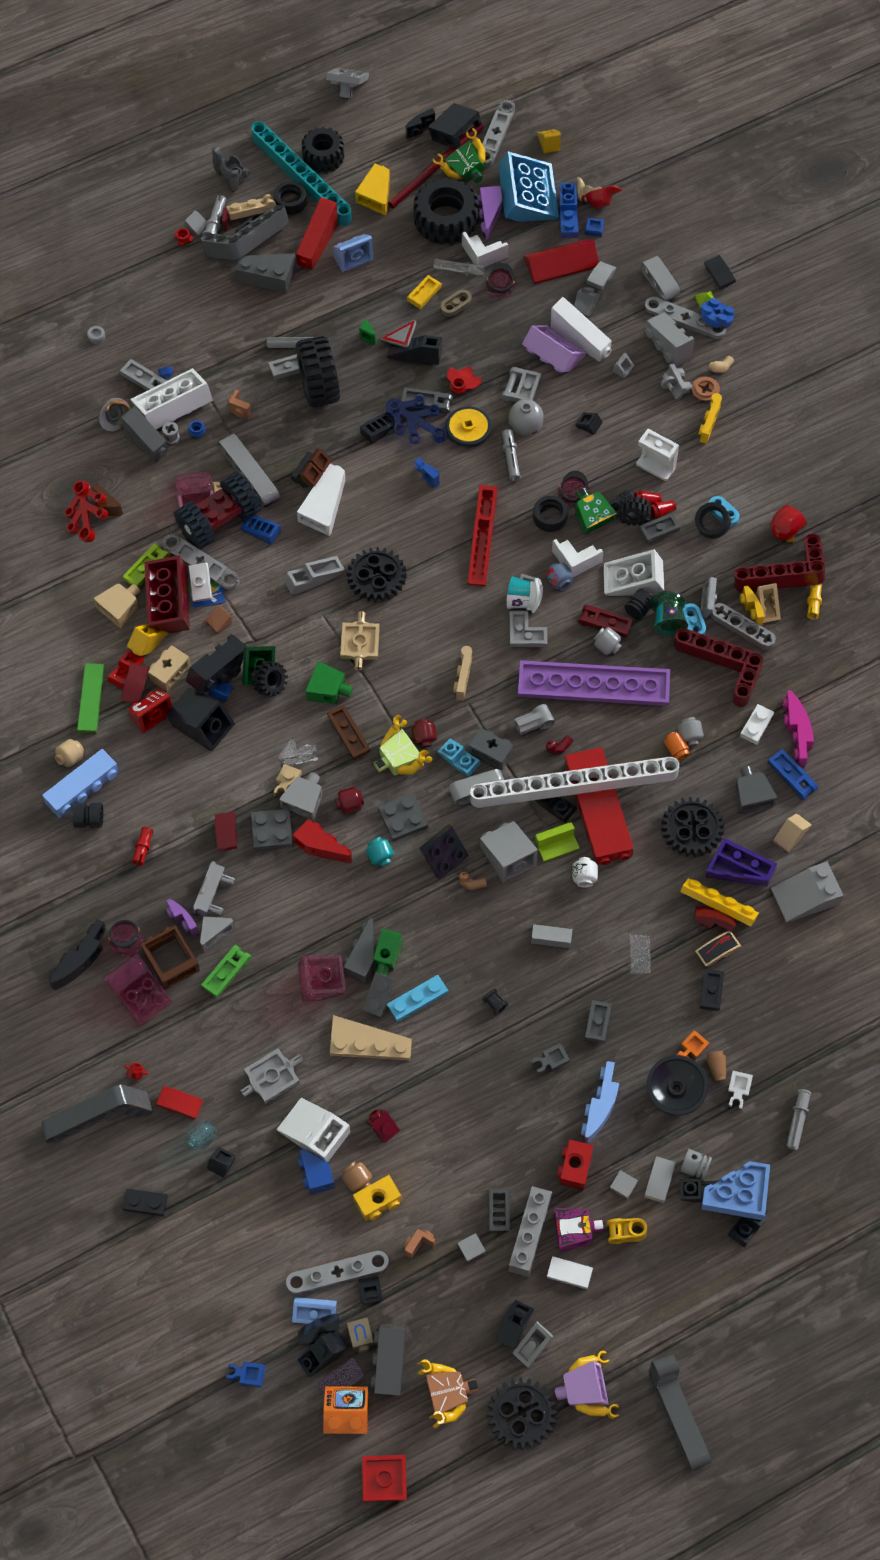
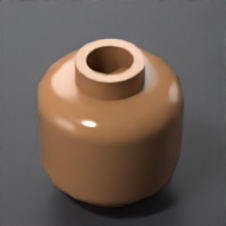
(356, 1176)

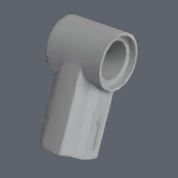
(538, 718)

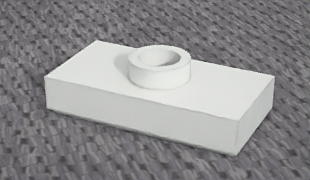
(200, 582)

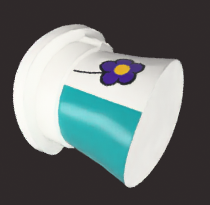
(524, 594)

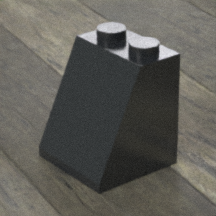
(200, 718)

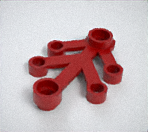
(81, 491)

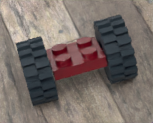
(202, 519)

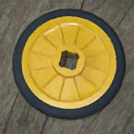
(476, 433)

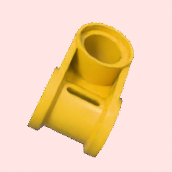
(624, 1229)

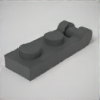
(430, 398)

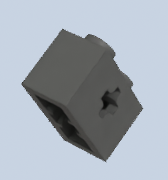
(491, 748)

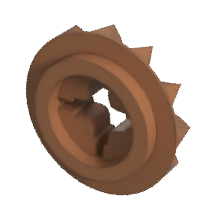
(702, 383)

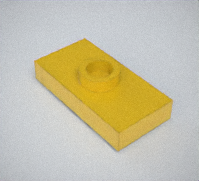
(424, 292)

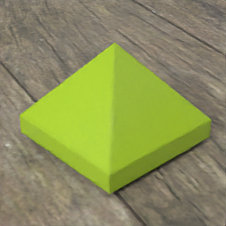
(703, 297)

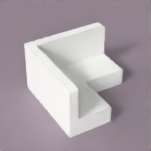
(483, 255)
(576, 561)

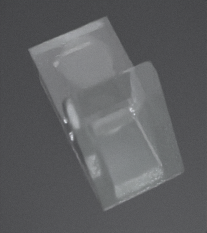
(293, 756)

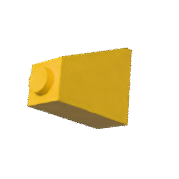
(375, 189)

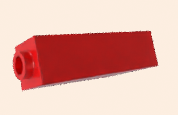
(318, 233)

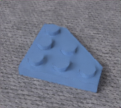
(740, 1192)

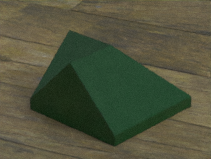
(254, 656)

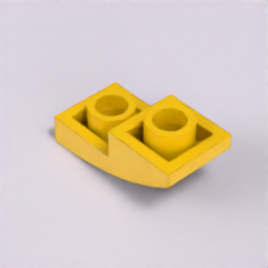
(753, 605)

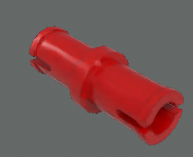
(142, 846)

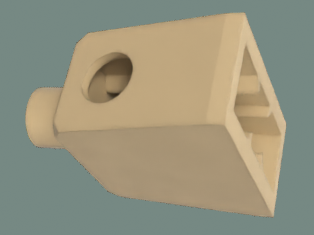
(118, 603)

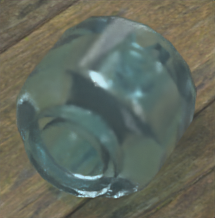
(201, 1134)

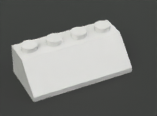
(173, 398)

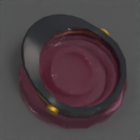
(501, 280)
(570, 485)
(125, 937)

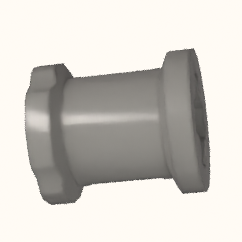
(170, 433)

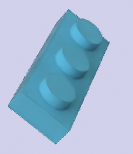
(417, 998)

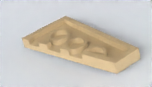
(364, 1041)

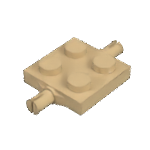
(360, 641)

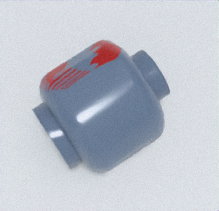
(559, 576)

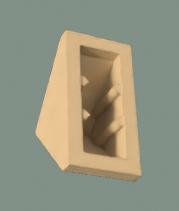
(769, 601)
(791, 832)

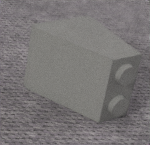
(509, 851)

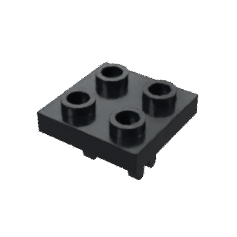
(444, 851)

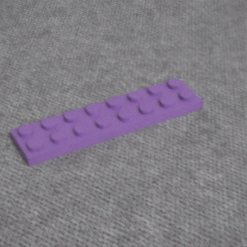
(594, 683)

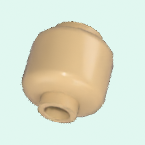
(69, 753)

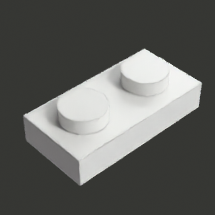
(757, 724)

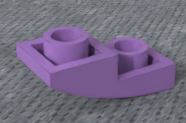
(181, 915)

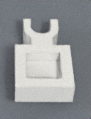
(739, 1085)

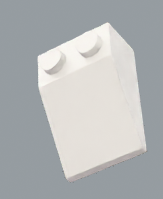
(633, 573)

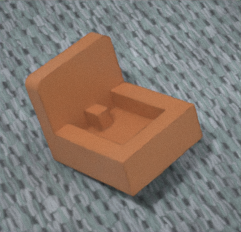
(238, 407)
(413, 1243)

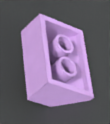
(553, 348)

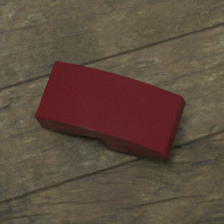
(134, 683)
(225, 831)
(708, 916)

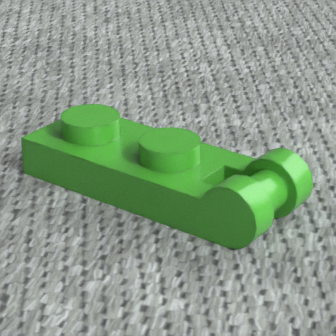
(226, 971)

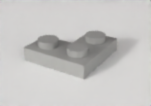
(524, 636)

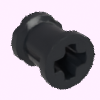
(495, 1001)

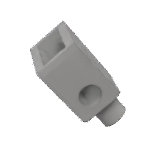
(303, 796)

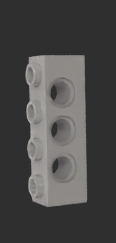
(530, 1231)

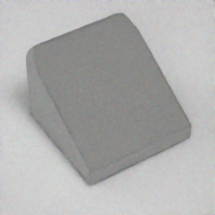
(195, 223)

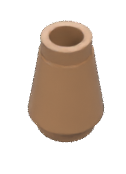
(717, 1065)

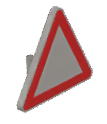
(401, 336)

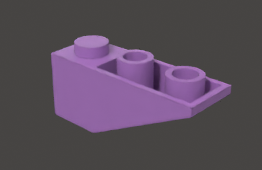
(491, 207)

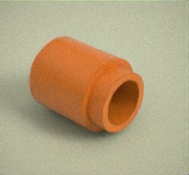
(677, 746)

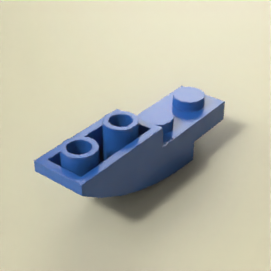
(568, 210)

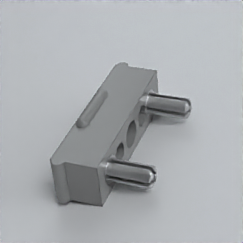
(208, 890)

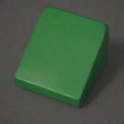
(367, 333)

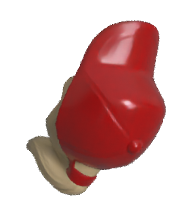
(596, 197)

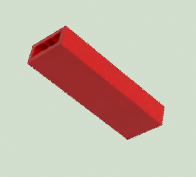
(601, 813)

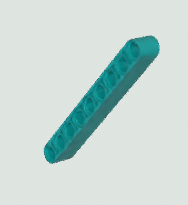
(298, 169)

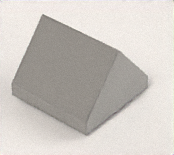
(623, 366)

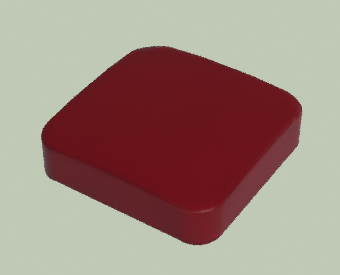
(225, 220)

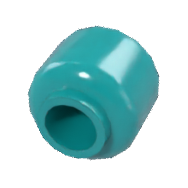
(379, 852)

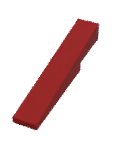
(482, 535)

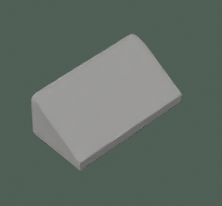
(551, 936)

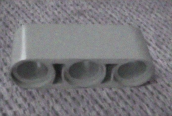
(660, 278)
(461, 789)

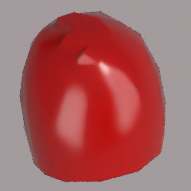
(787, 523)

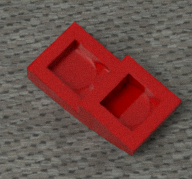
(118, 676)
(179, 1102)

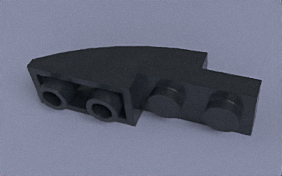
(76, 962)

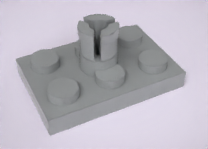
(347, 80)

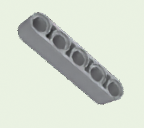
(247, 466)

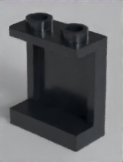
(452, 124)

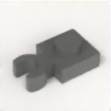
(553, 1057)

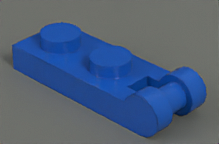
(792, 774)

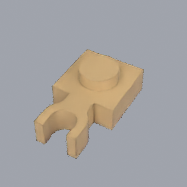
(286, 777)

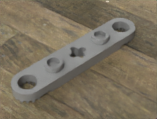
(499, 123)
(677, 313)
(190, 555)
(322, 1277)

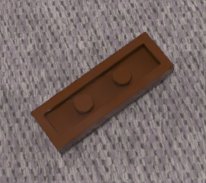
(348, 732)

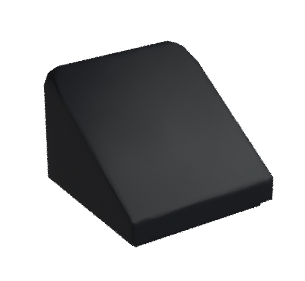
(589, 422)
(221, 1162)
(370, 1290)

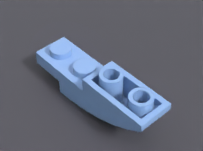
(600, 1108)

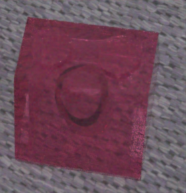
(193, 487)
(321, 977)

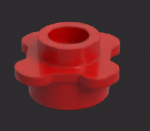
(185, 233)
(135, 1071)

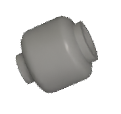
(607, 641)
(691, 731)

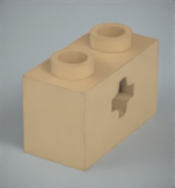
(169, 668)

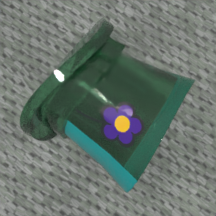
(669, 612)

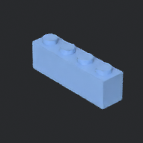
(81, 783)

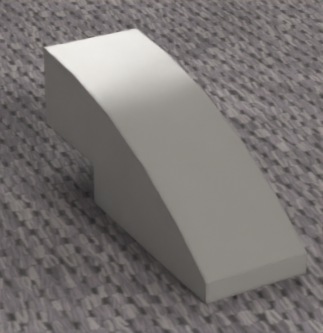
(313, 574)

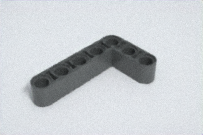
(247, 238)
(96, 1109)
(664, 1376)

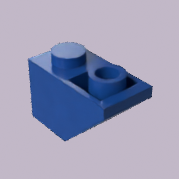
(317, 1172)

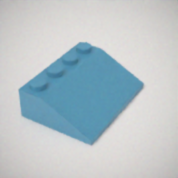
(527, 188)

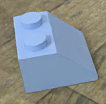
(353, 252)

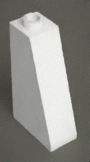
(579, 330)
(323, 501)

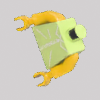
(399, 752)

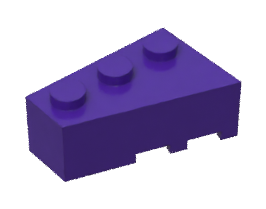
(740, 865)

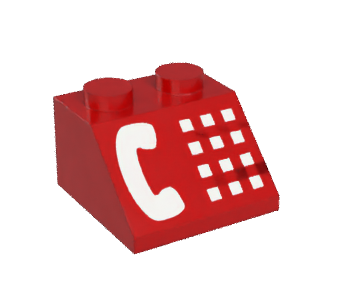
(150, 710)

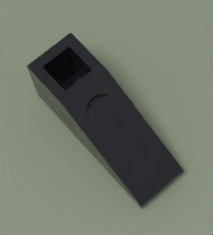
(421, 349)

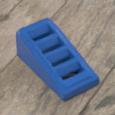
(264, 536)

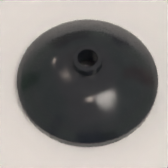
(678, 1072)

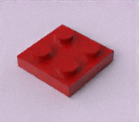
(384, 1478)

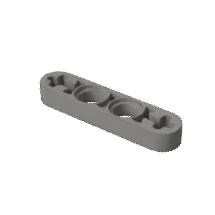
(744, 624)

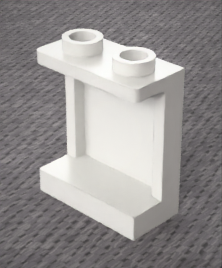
(657, 455)

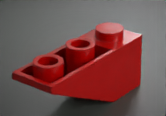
(316, 842)

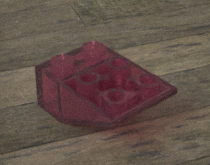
(137, 989)

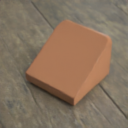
(219, 619)

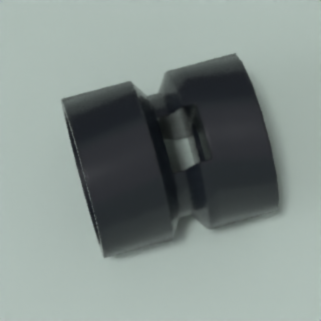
(87, 815)

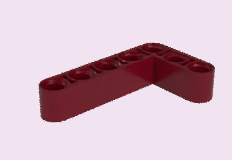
(786, 574)
(724, 659)

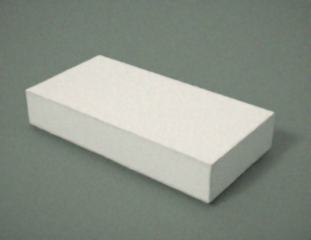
(569, 1272)

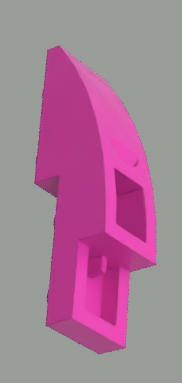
(800, 727)

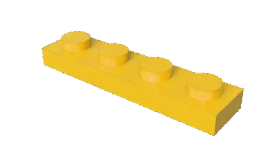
(719, 902)

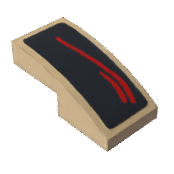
(718, 948)

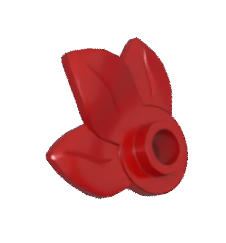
(462, 378)

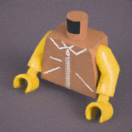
(446, 1391)

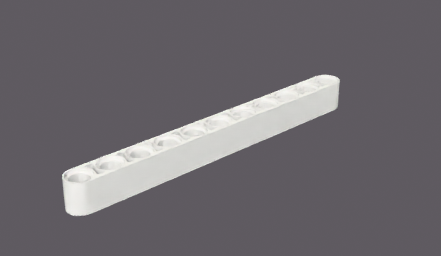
(567, 788)

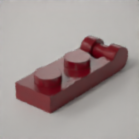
(605, 619)

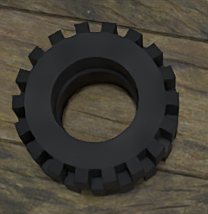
(323, 139)

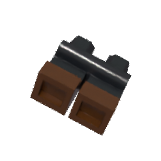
(311, 468)

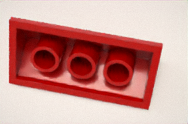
(562, 260)

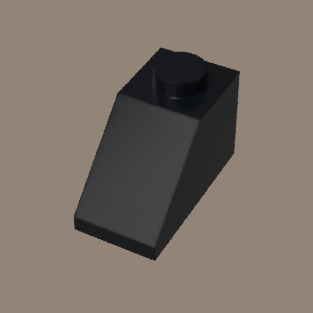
(514, 1324)

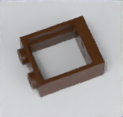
(179, 972)

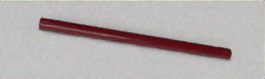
(429, 170)

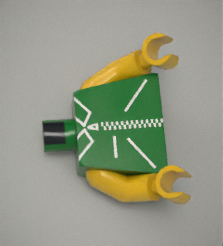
(466, 161)

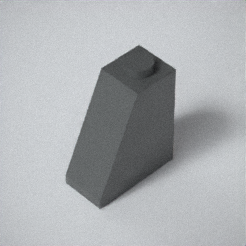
(143, 435)

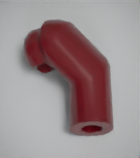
(558, 748)

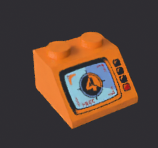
(345, 1410)

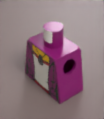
(575, 1228)

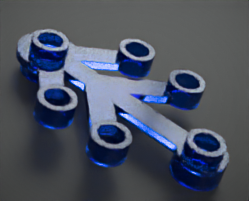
(415, 418)

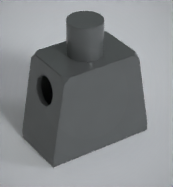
(753, 791)

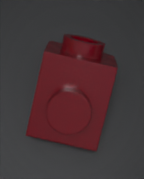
(382, 1124)

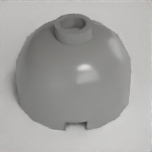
(525, 417)

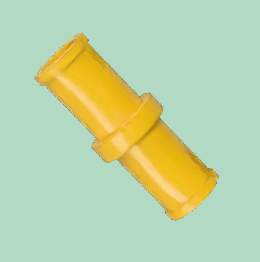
(814, 601)

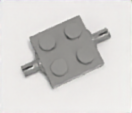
(271, 1075)

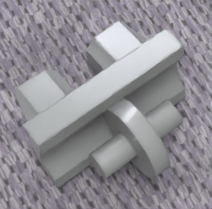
(674, 382)

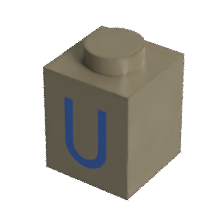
(360, 1335)

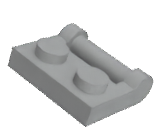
(527, 386)

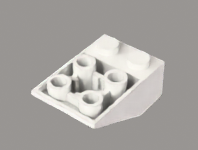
(314, 1129)

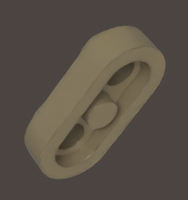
(455, 304)

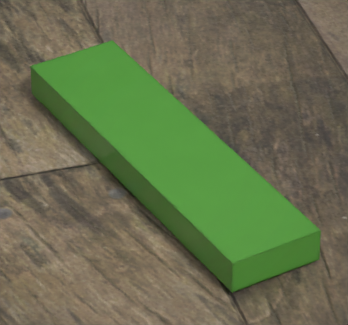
(91, 698)

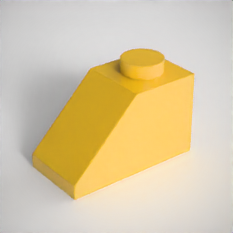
(145, 639)

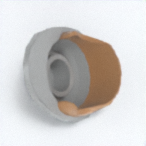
(111, 414)

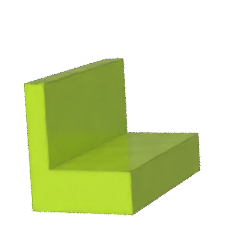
(556, 842)

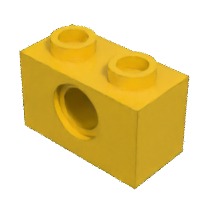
(385, 1188)

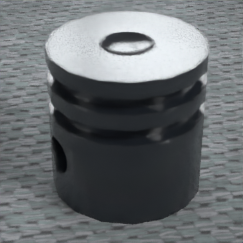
(637, 605)

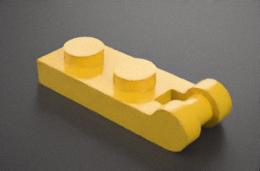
(710, 418)

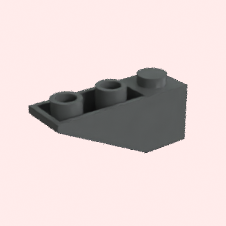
(360, 962)

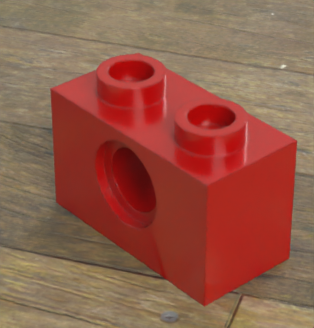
(572, 1176)

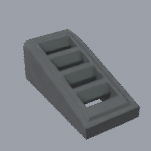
(499, 1192)

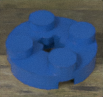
(716, 313)

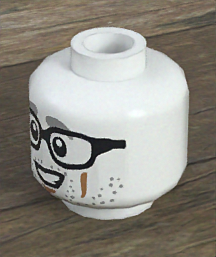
(585, 872)

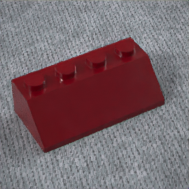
(167, 594)

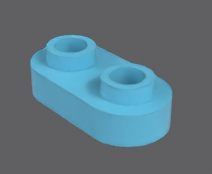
(731, 510)
(696, 621)

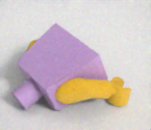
(586, 1387)

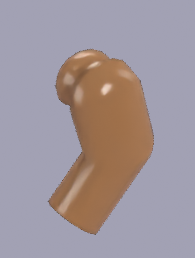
(470, 883)

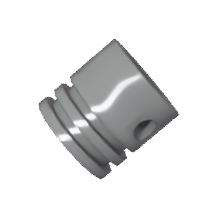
(696, 1164)

